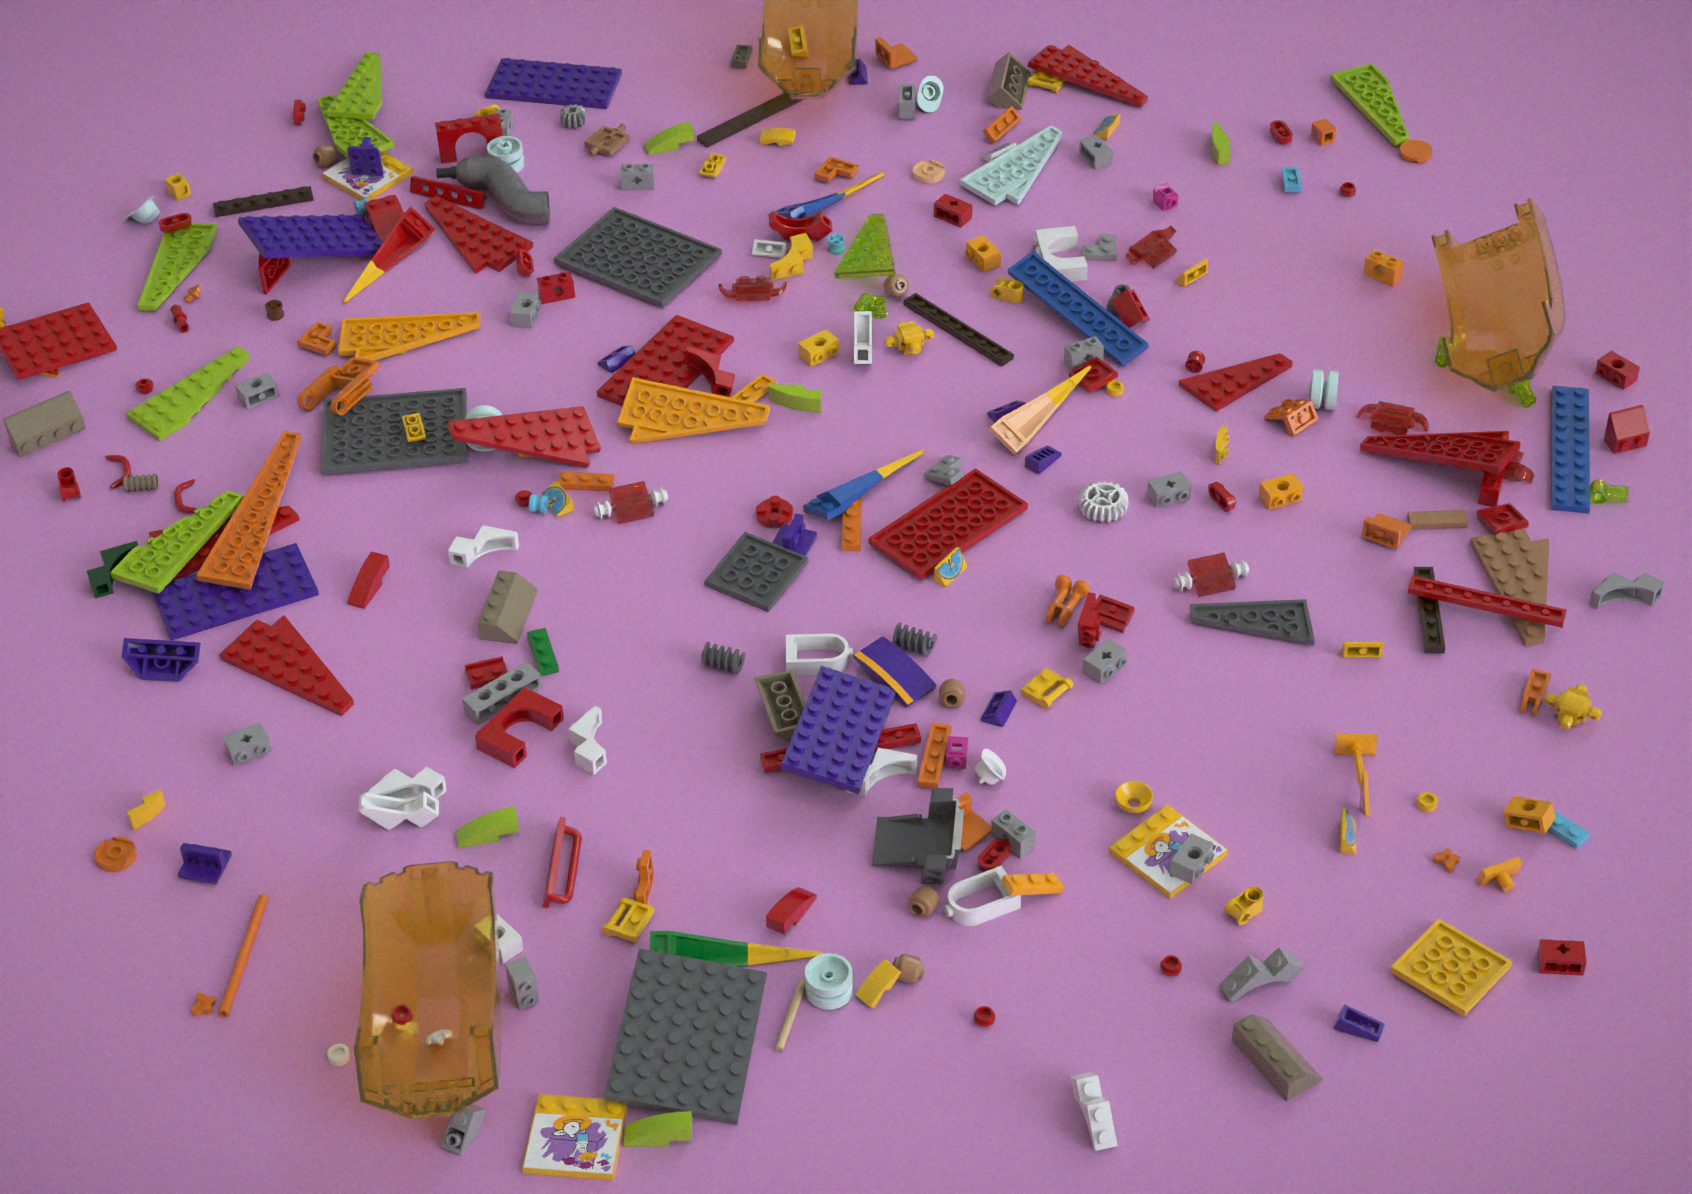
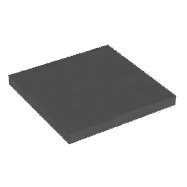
(756, 571)

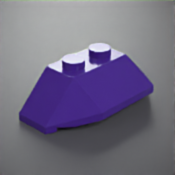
(160, 658)

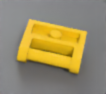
(1045, 81)
(1042, 684)
(632, 924)

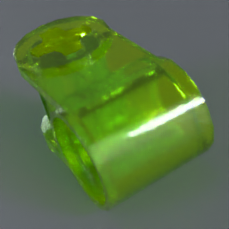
(872, 303)

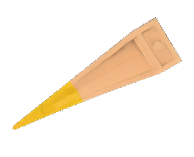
(1020, 425)

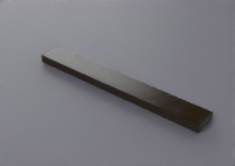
(746, 119)
(958, 329)

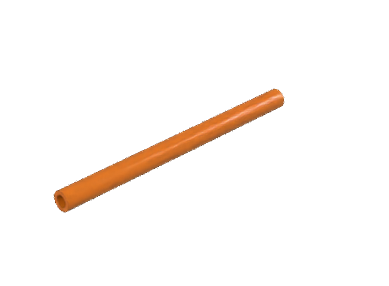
(243, 955)

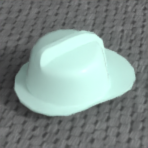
(930, 94)
(145, 213)

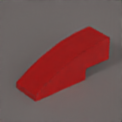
(368, 580)
(789, 910)

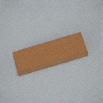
(1437, 519)

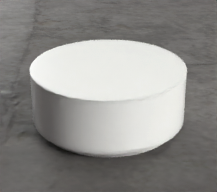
(338, 1054)

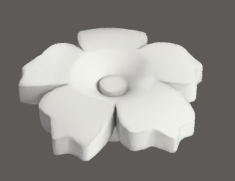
(437, 1036)

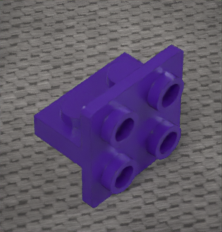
(365, 159)
(795, 536)
(203, 863)

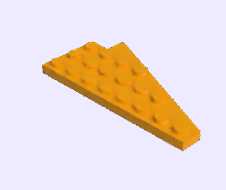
(390, 335)
(670, 411)

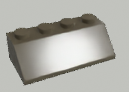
(1008, 83)
(44, 423)
(506, 608)
(781, 701)
(1274, 1056)

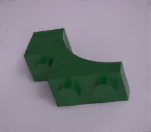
(100, 577)

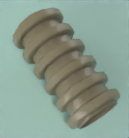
(140, 482)

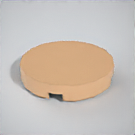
(928, 172)

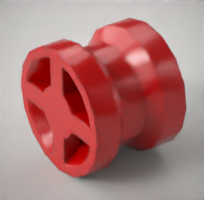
(1195, 361)

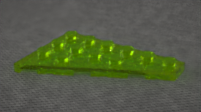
(869, 252)

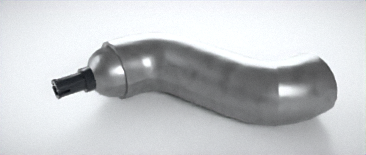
(504, 186)

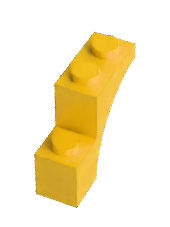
(793, 262)

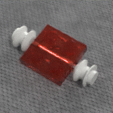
(631, 502)
(1211, 574)

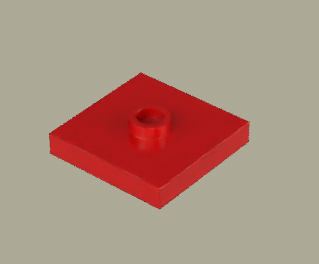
(1097, 376)
(1502, 518)

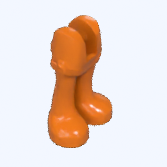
(1064, 586)

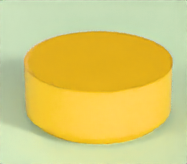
(1114, 388)
(1427, 802)

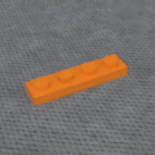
(852, 527)
(934, 756)

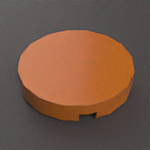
(1415, 151)
(115, 854)

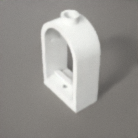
(811, 642)
(984, 913)

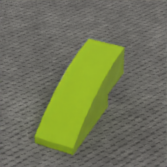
(670, 138)
(1220, 145)
(796, 397)
(488, 828)
(659, 1130)

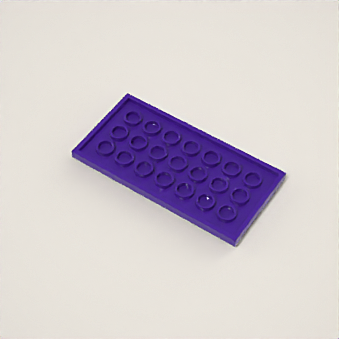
(553, 83)
(311, 235)
(196, 606)
(838, 730)

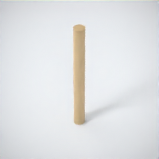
(790, 1016)

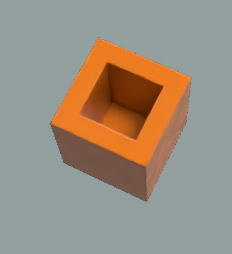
(1323, 132)

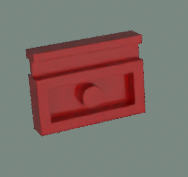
(1114, 613)
(485, 671)

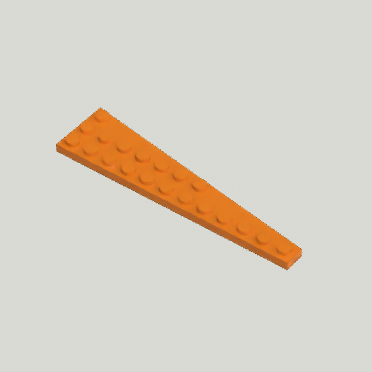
(243, 540)

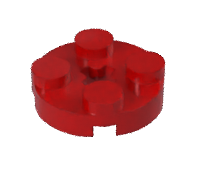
(775, 504)

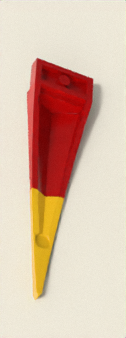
(404, 237)

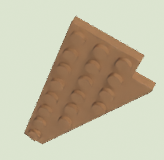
(1518, 571)

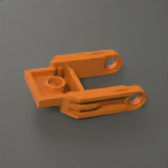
(351, 378)

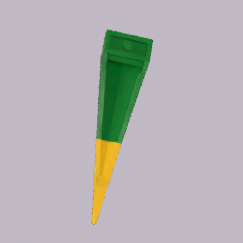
(722, 950)

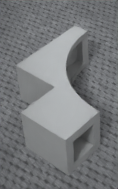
(1616, 587)
(1252, 972)

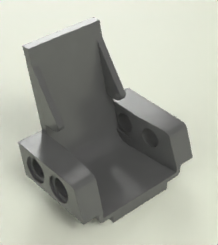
(920, 841)

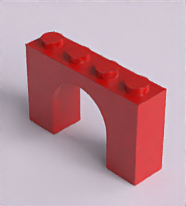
(450, 131)
(523, 707)

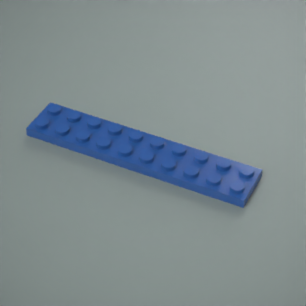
(1077, 308)
(1570, 449)

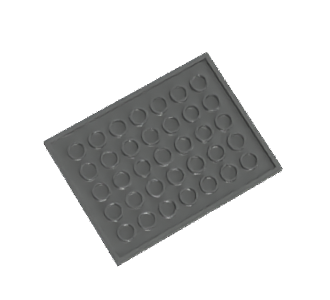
(638, 256)
(374, 434)
(686, 1036)

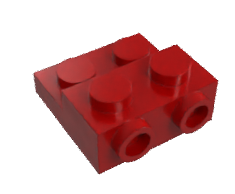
(1089, 622)

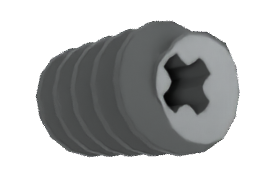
(914, 641)
(722, 659)

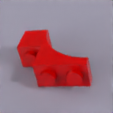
(815, 226)
(708, 365)

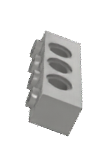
(493, 696)

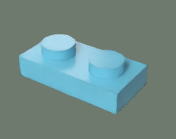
(1291, 179)
(1568, 831)

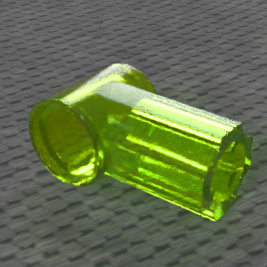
(1440, 357)
(1524, 394)
(1601, 492)

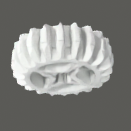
(1103, 501)

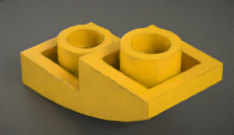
(779, 135)
(713, 165)
(413, 427)
(1222, 441)
(151, 806)
(878, 981)

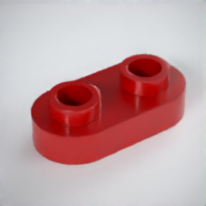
(298, 112)
(1281, 132)
(175, 222)
(524, 263)
(1221, 496)
(991, 857)

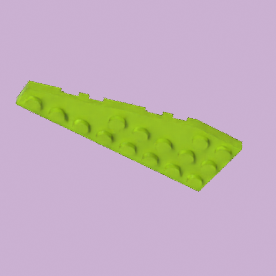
(361, 92)
(1374, 98)
(351, 131)
(174, 261)
(178, 403)
(164, 556)

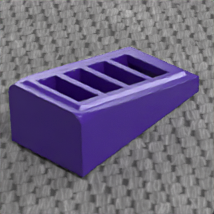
(1033, 464)
(1349, 1015)

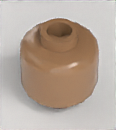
(324, 155)
(896, 285)
(951, 693)
(923, 901)
(910, 968)

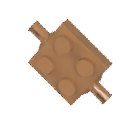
(607, 140)

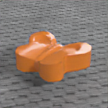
(193, 292)
(1447, 858)
(203, 1004)

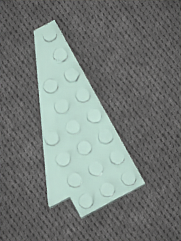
(1015, 170)

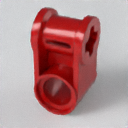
(68, 484)

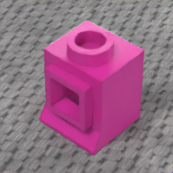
(1165, 197)
(954, 758)

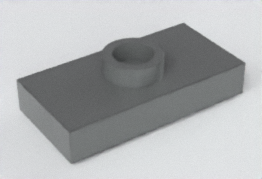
(741, 56)

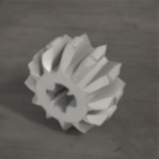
(572, 116)

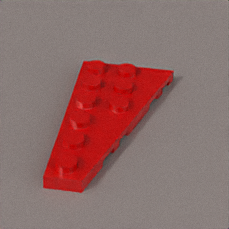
(1228, 384)

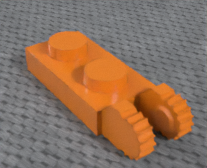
(1535, 690)

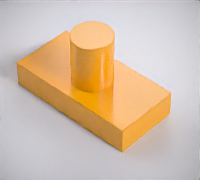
(1501, 873)

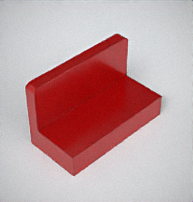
(1130, 308)

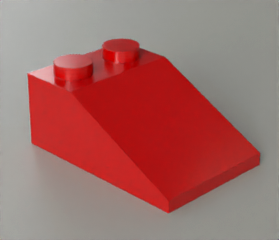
(383, 214)
(271, 271)

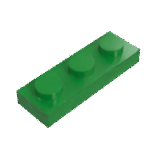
(543, 652)

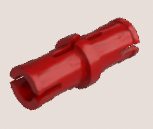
(179, 318)

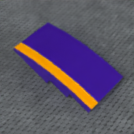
(894, 668)

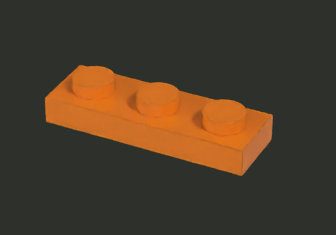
(1001, 124)
(586, 481)

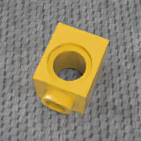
(177, 186)

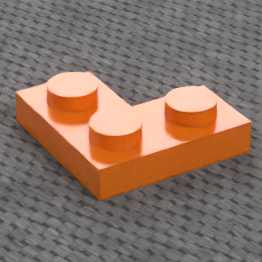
(835, 166)
(316, 339)
(645, 877)

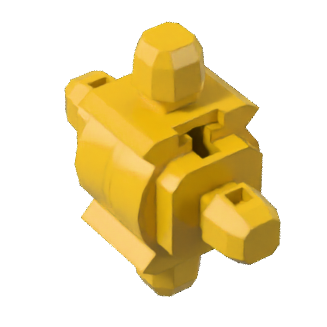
(909, 338)
(1573, 706)

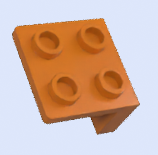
(893, 55)
(1295, 413)
(1385, 530)
(974, 826)

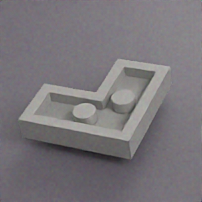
(1104, 251)
(945, 470)

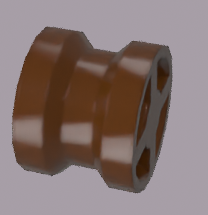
(274, 310)

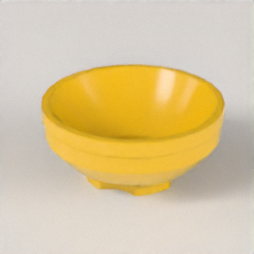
(1134, 791)

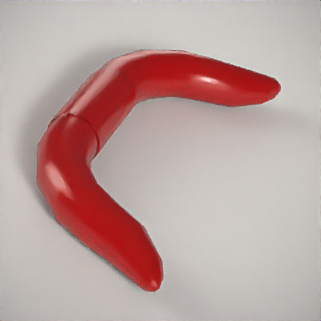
(126, 467)
(178, 498)

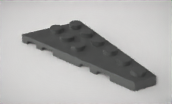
(1273, 619)

